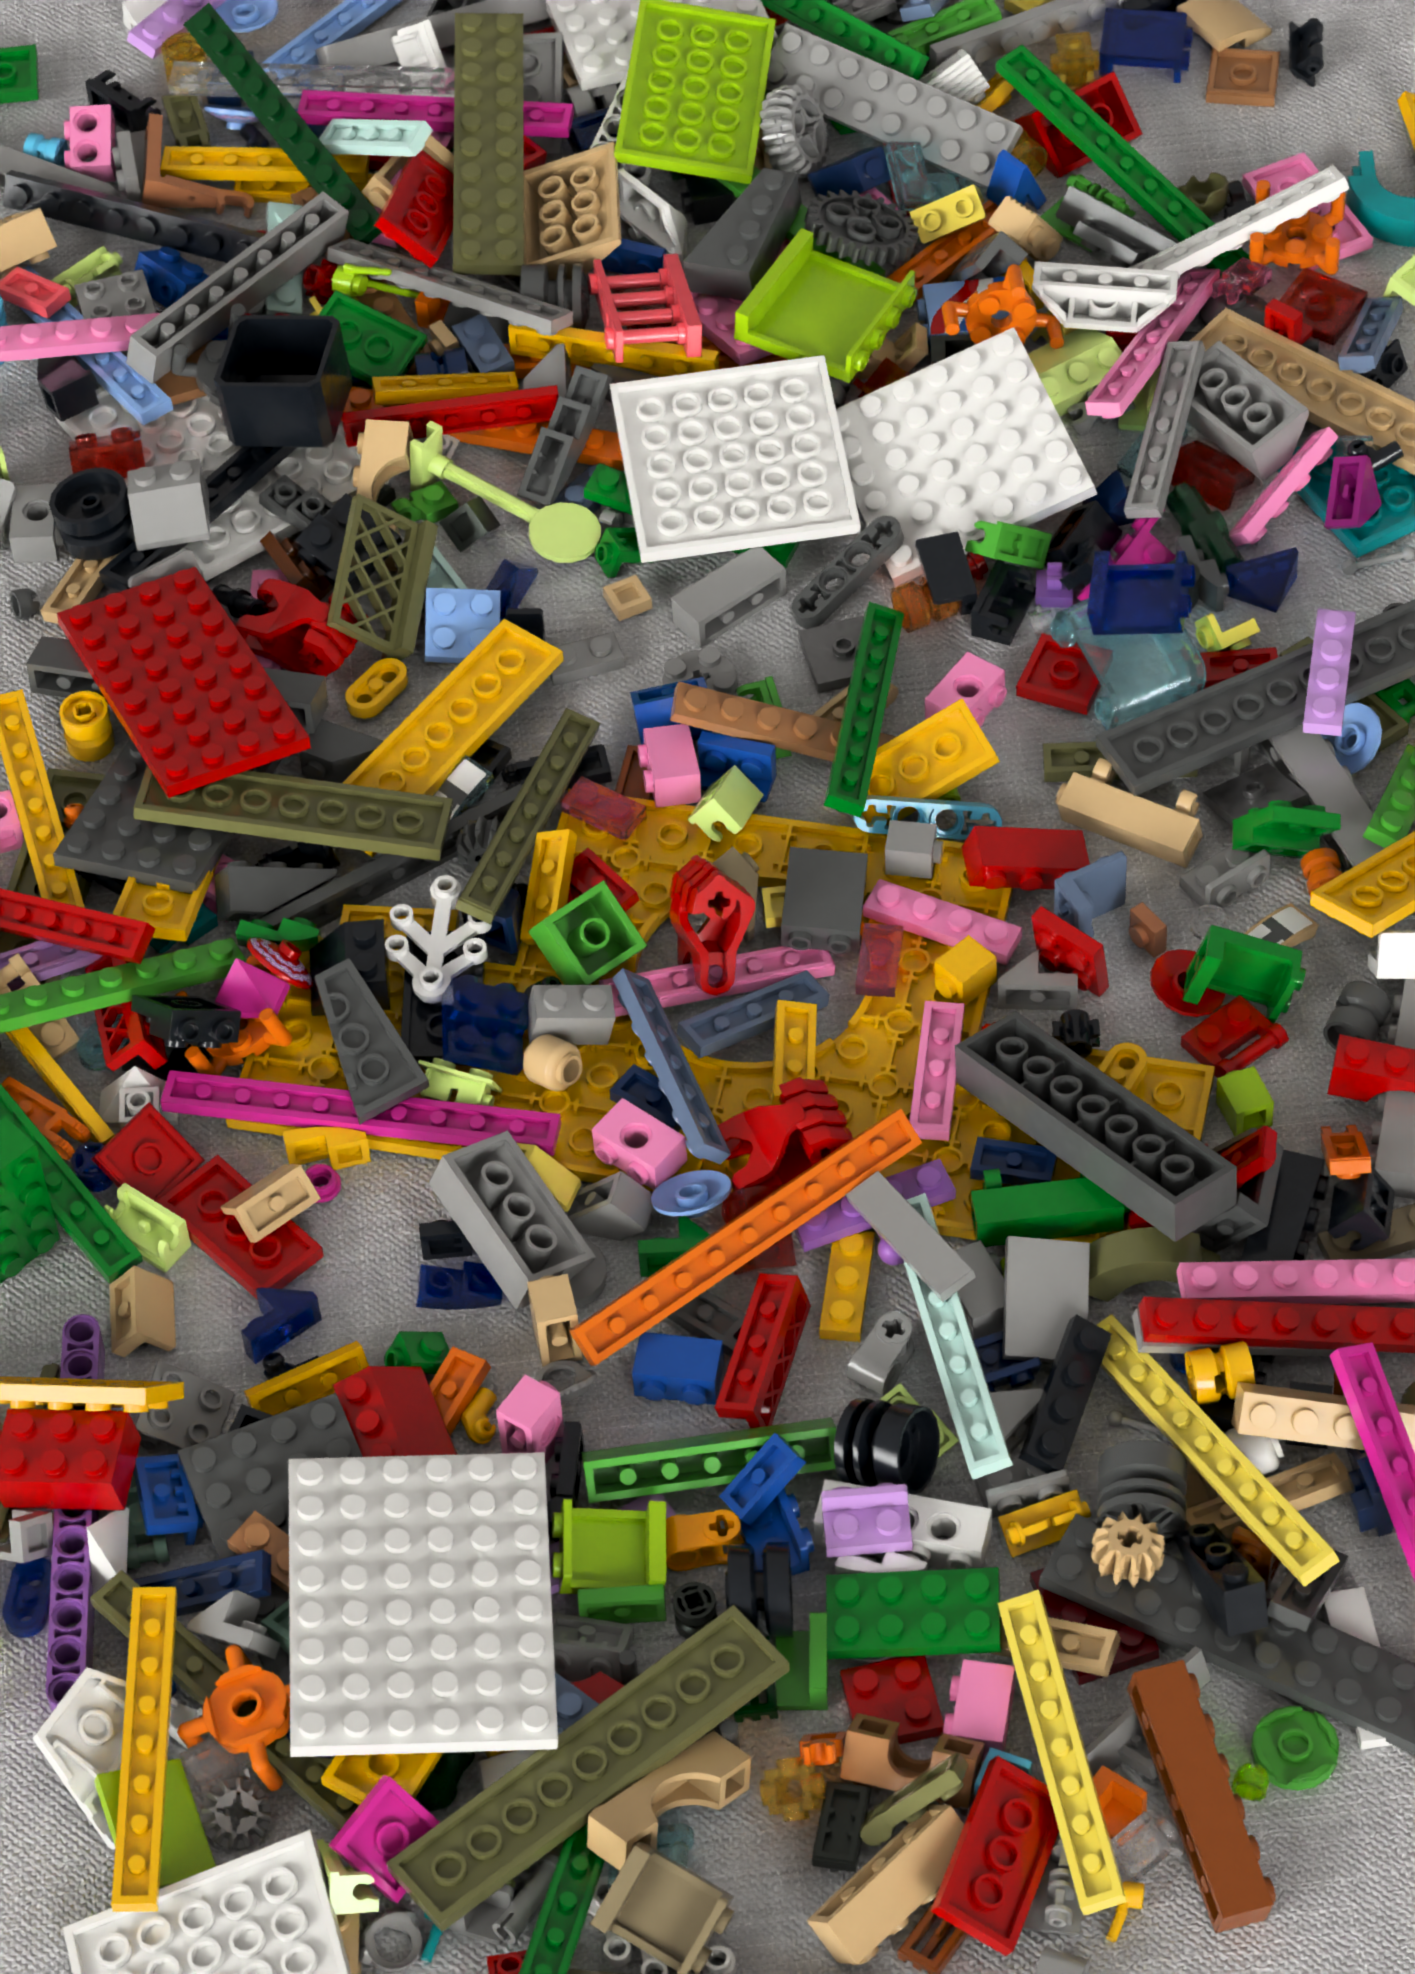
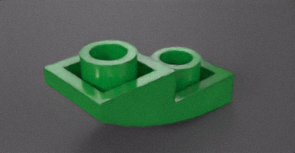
(297, 931)

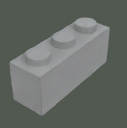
(728, 595)

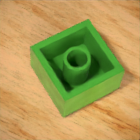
(587, 937)

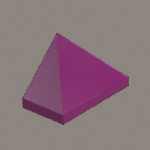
(1351, 493)

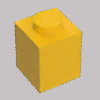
(965, 971)

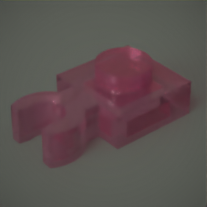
(1240, 278)

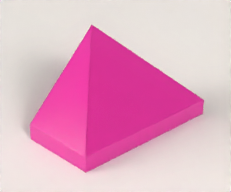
(251, 990)

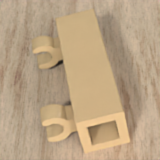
(1130, 818)

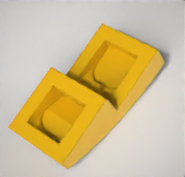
(341, 1145)

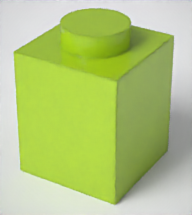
(1244, 1100)

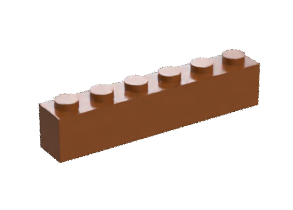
(1201, 1796)

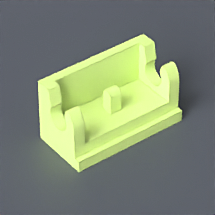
(726, 800)
(151, 1227)
(347, 1888)

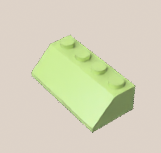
(1075, 366)

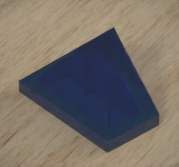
(1263, 579)
(513, 582)

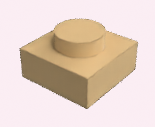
(441, 338)
(627, 597)

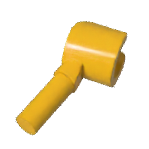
(1135, 1895)

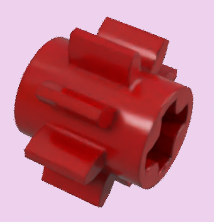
(318, 280)

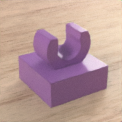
(1049, 588)

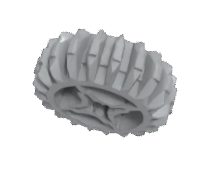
(794, 130)

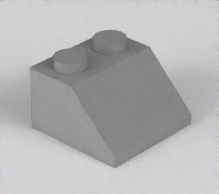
(169, 504)

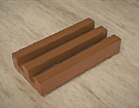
(922, 1959)

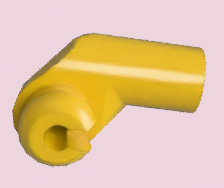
(475, 1418)

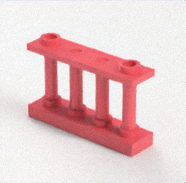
(672, 292)

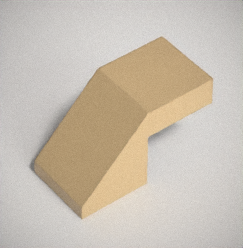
(904, 352)

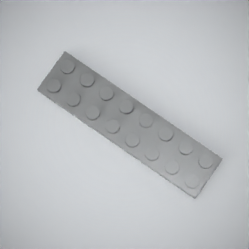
(892, 105)

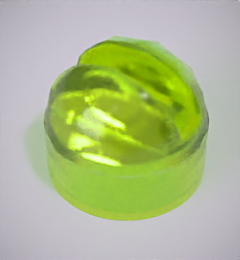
(1251, 1782)

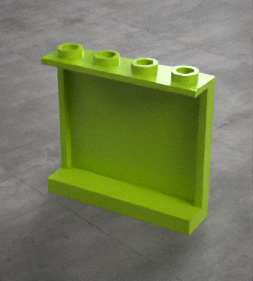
(822, 307)

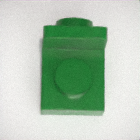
(615, 548)

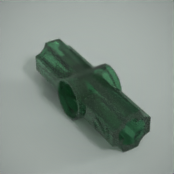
(1205, 526)

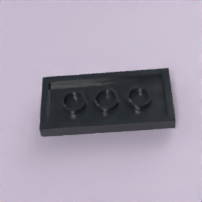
(423, 1021)

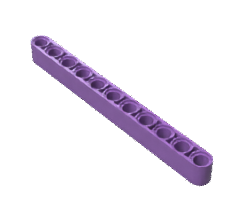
(71, 1535)

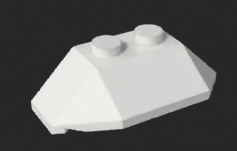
(650, 218)
(1104, 295)

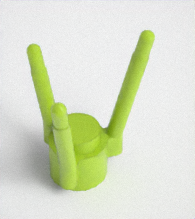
(351, 281)

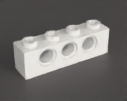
(931, 1518)

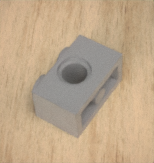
(32, 525)

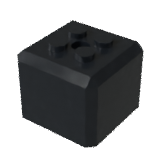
(283, 381)

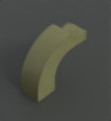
(1140, 1257)

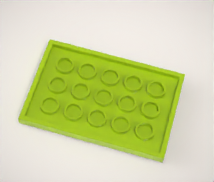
(695, 90)

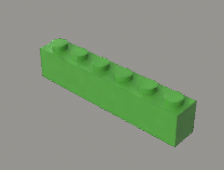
(699, 1460)

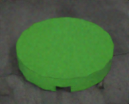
(1295, 1748)

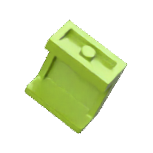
(609, 1547)

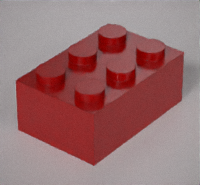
(67, 1459)

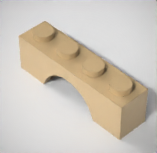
(384, 454)
(703, 1774)

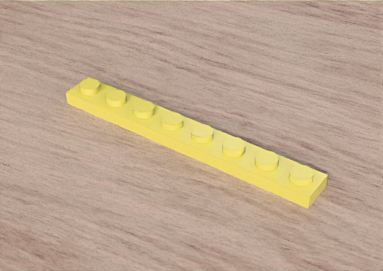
(1062, 1753)

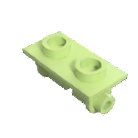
(93, 267)
(471, 1087)

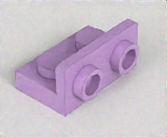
(866, 1520)

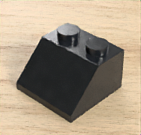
(365, 947)

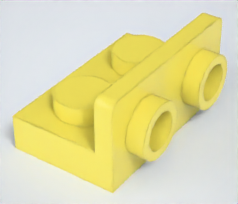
(949, 214)

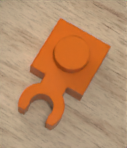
(822, 1747)

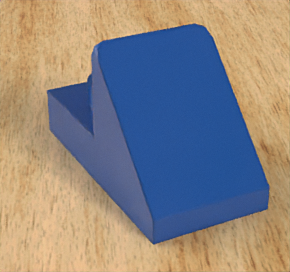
(1014, 180)

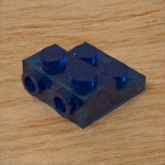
(484, 1025)

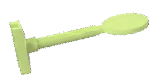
(556, 531)

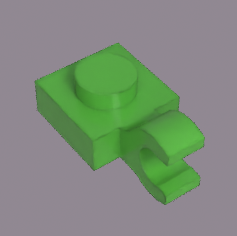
(427, 503)

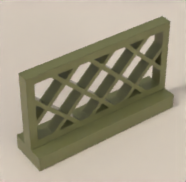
(406, 593)

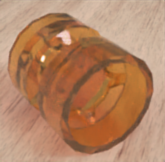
(918, 606)

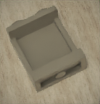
(664, 1909)

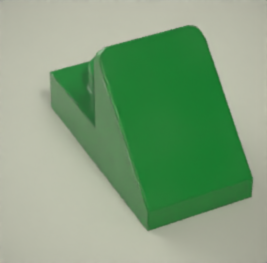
(661, 1251)

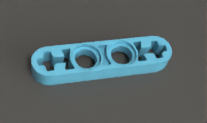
(927, 812)

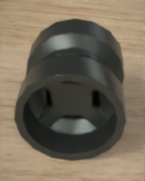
(693, 1608)

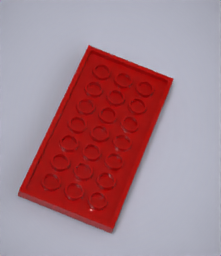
(183, 681)

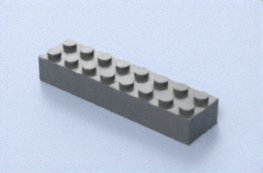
(1096, 1126)

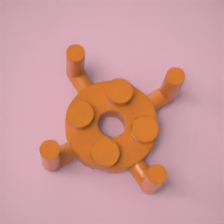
(1318, 244)
(1002, 295)
(254, 1039)
(247, 1733)

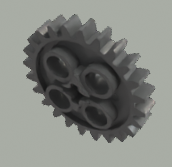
(861, 227)

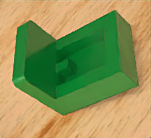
(418, 1350)

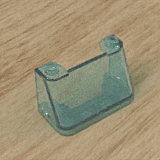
(1133, 669)

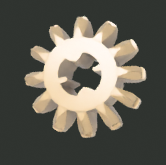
(1128, 1549)

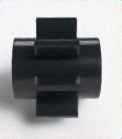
(1077, 1031)

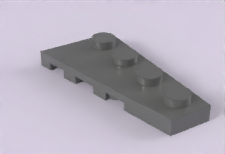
(370, 1050)

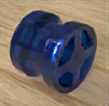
(82, 1163)

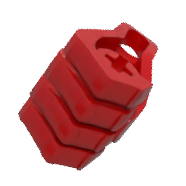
(297, 630)
(729, 908)
(785, 1136)

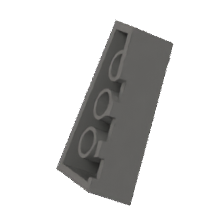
(745, 238)

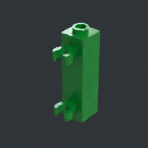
(1042, 1210)

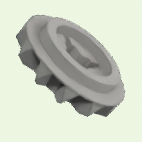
(250, 1828)

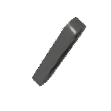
(852, 574)

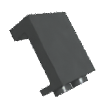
(824, 900)
(1252, 1206)

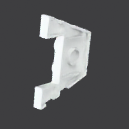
(86, 1738)

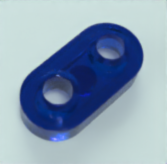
(28, 1600)

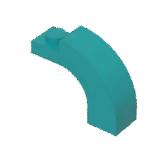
(1380, 211)

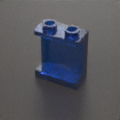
(1145, 40)
(1139, 596)

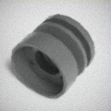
(560, 292)
(1144, 1480)

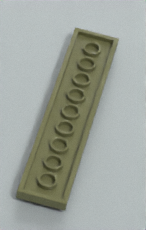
(488, 144)
(595, 1761)

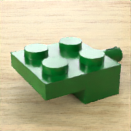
(1283, 829)

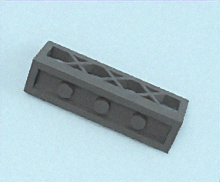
(989, 257)

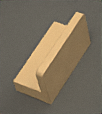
(272, 1201)
(141, 1311)

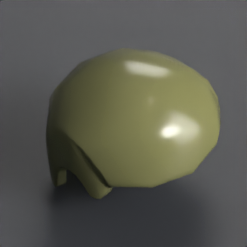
(1207, 195)

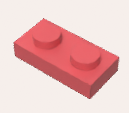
(33, 292)

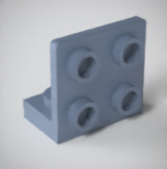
(1091, 891)

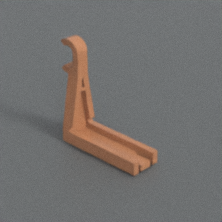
(178, 192)

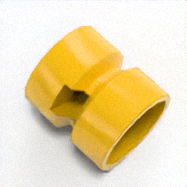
(87, 726)
(1218, 1373)

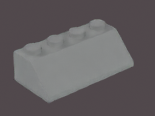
(1245, 412)
(509, 1215)

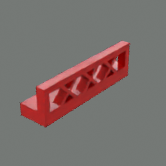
(130, 1026)
(764, 1350)

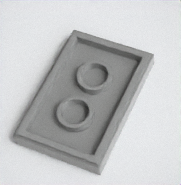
(1042, 1291)

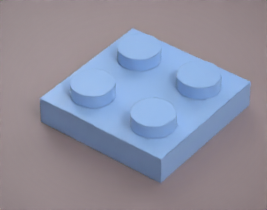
(458, 622)

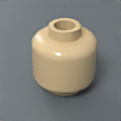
(552, 1062)

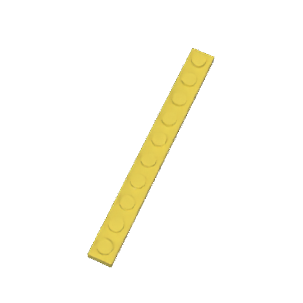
(1215, 1457)

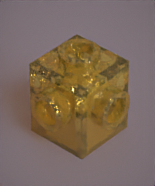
(1074, 58)
(776, 1794)

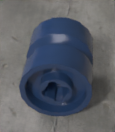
(450, 362)

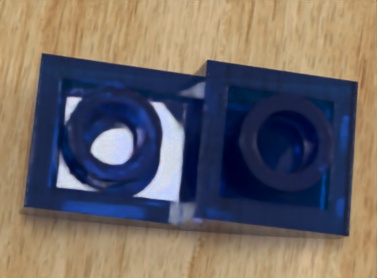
(456, 1288)

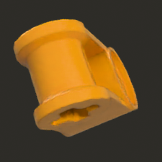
(699, 1540)

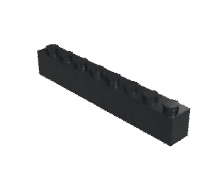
(1291, 1216)

